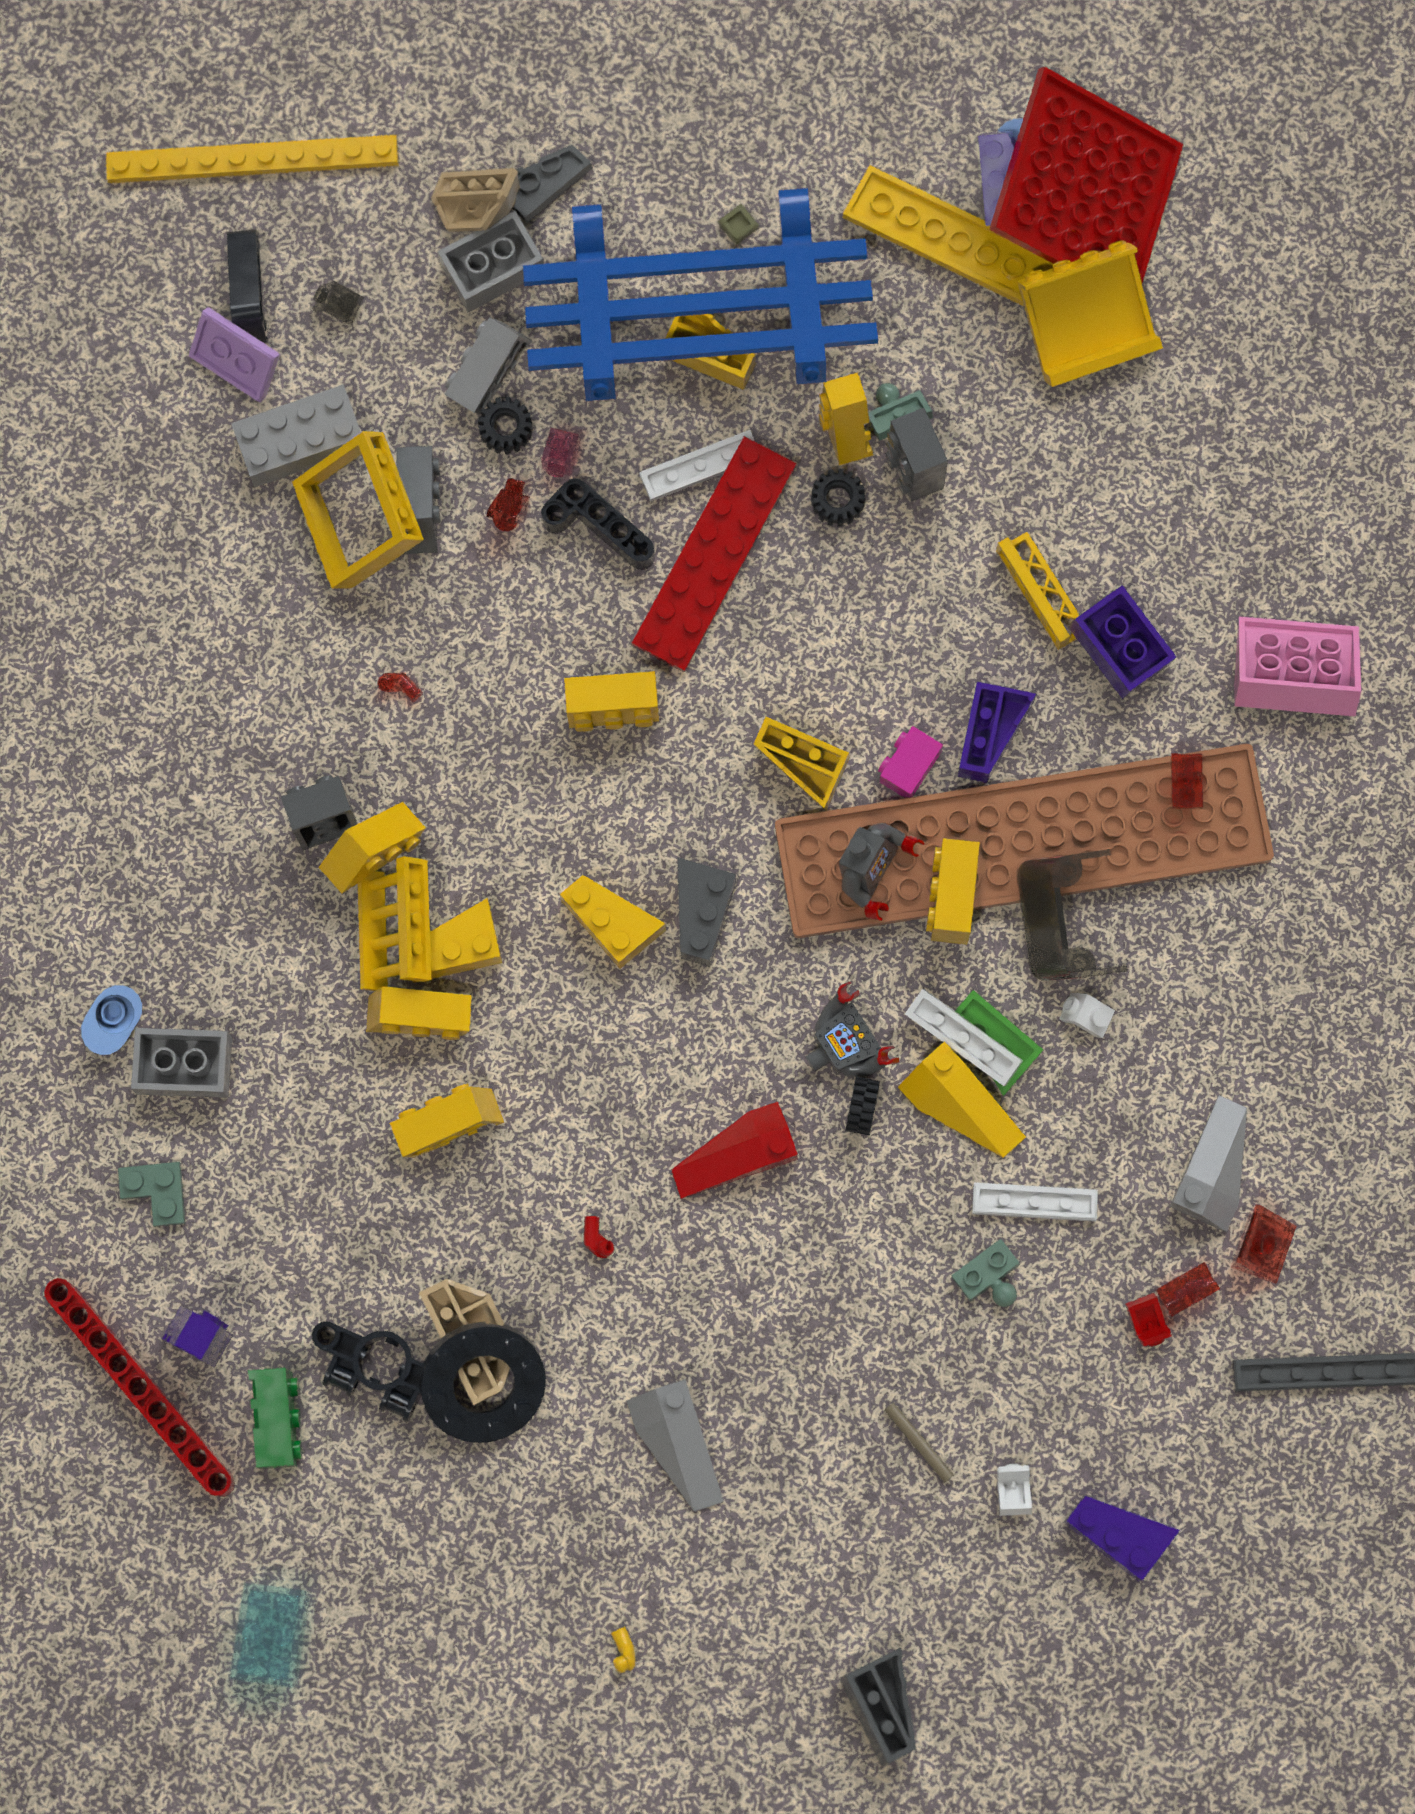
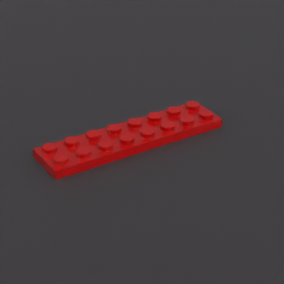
(714, 554)

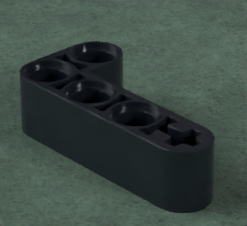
(246, 283)
(602, 527)

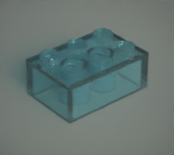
(270, 1635)

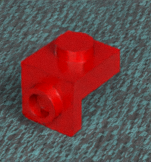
(1148, 1320)

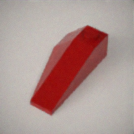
(744, 1148)

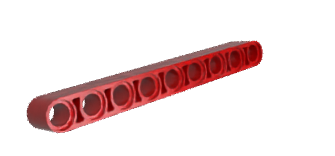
(125, 1379)

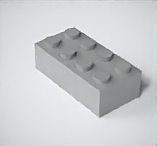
(295, 435)

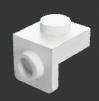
(1087, 1013)
(1014, 1490)

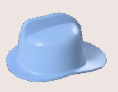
(111, 1019)

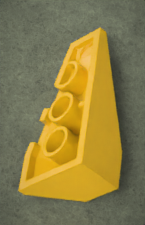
(954, 1096)

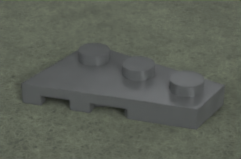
(548, 180)

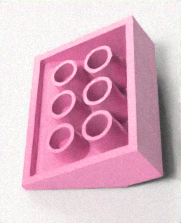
(1297, 666)

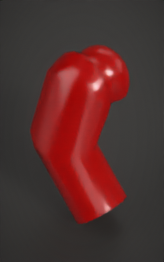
(594, 1240)

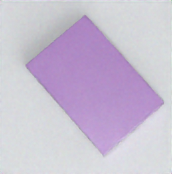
(234, 354)

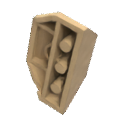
(475, 198)
(458, 1305)

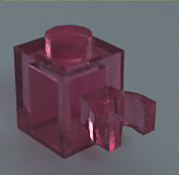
(560, 452)

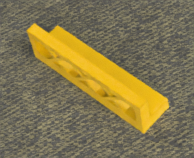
(1033, 592)

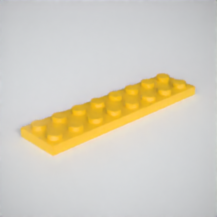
(940, 233)

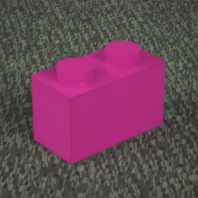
(910, 762)

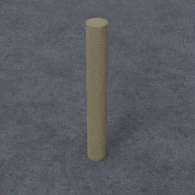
(919, 1442)

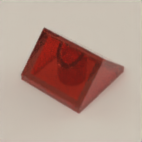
(1263, 1244)

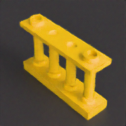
(413, 925)

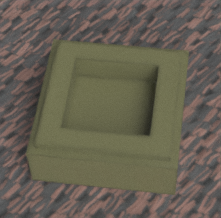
(738, 224)

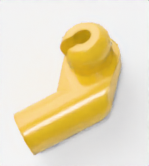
(626, 1650)

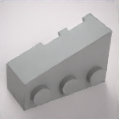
(485, 364)

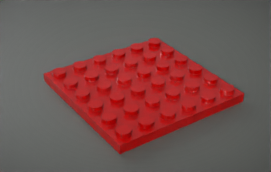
(1084, 176)

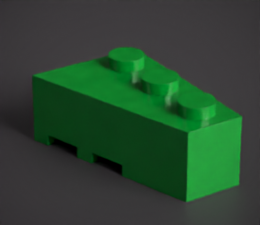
(275, 1418)

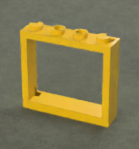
(392, 500)

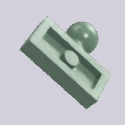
(893, 408)
(986, 1272)

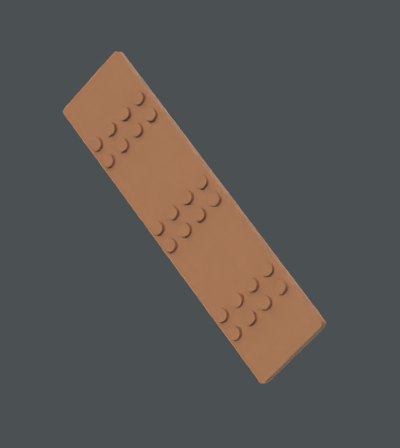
(1027, 819)

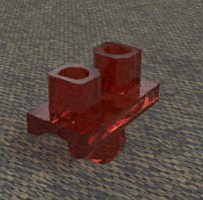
(508, 505)
(1186, 781)
(1187, 1289)

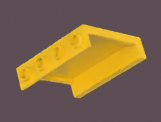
(1088, 313)

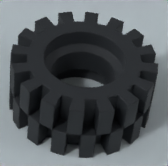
(497, 410)
(838, 480)
(862, 1106)

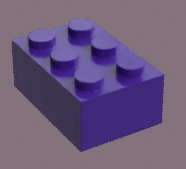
(1122, 642)

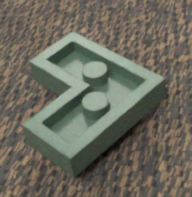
(162, 1184)

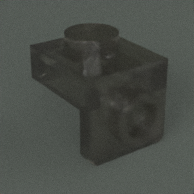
(337, 301)

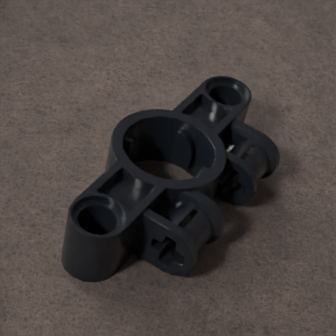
(350, 1349)

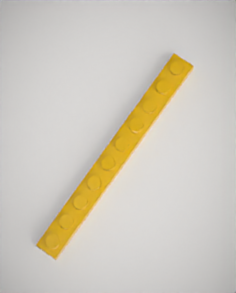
(252, 159)

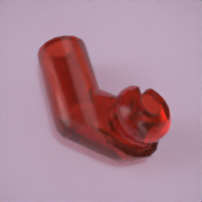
(399, 683)

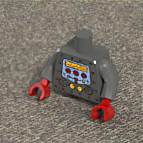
(867, 862)
(847, 1040)

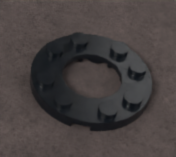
(464, 1345)

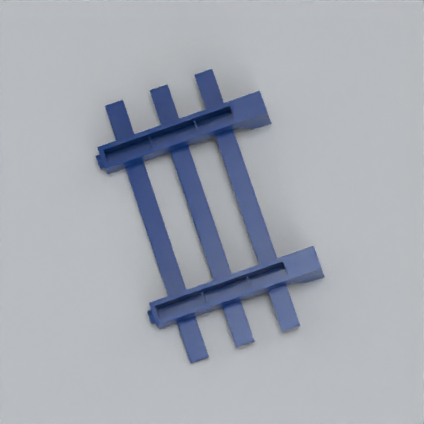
(800, 296)

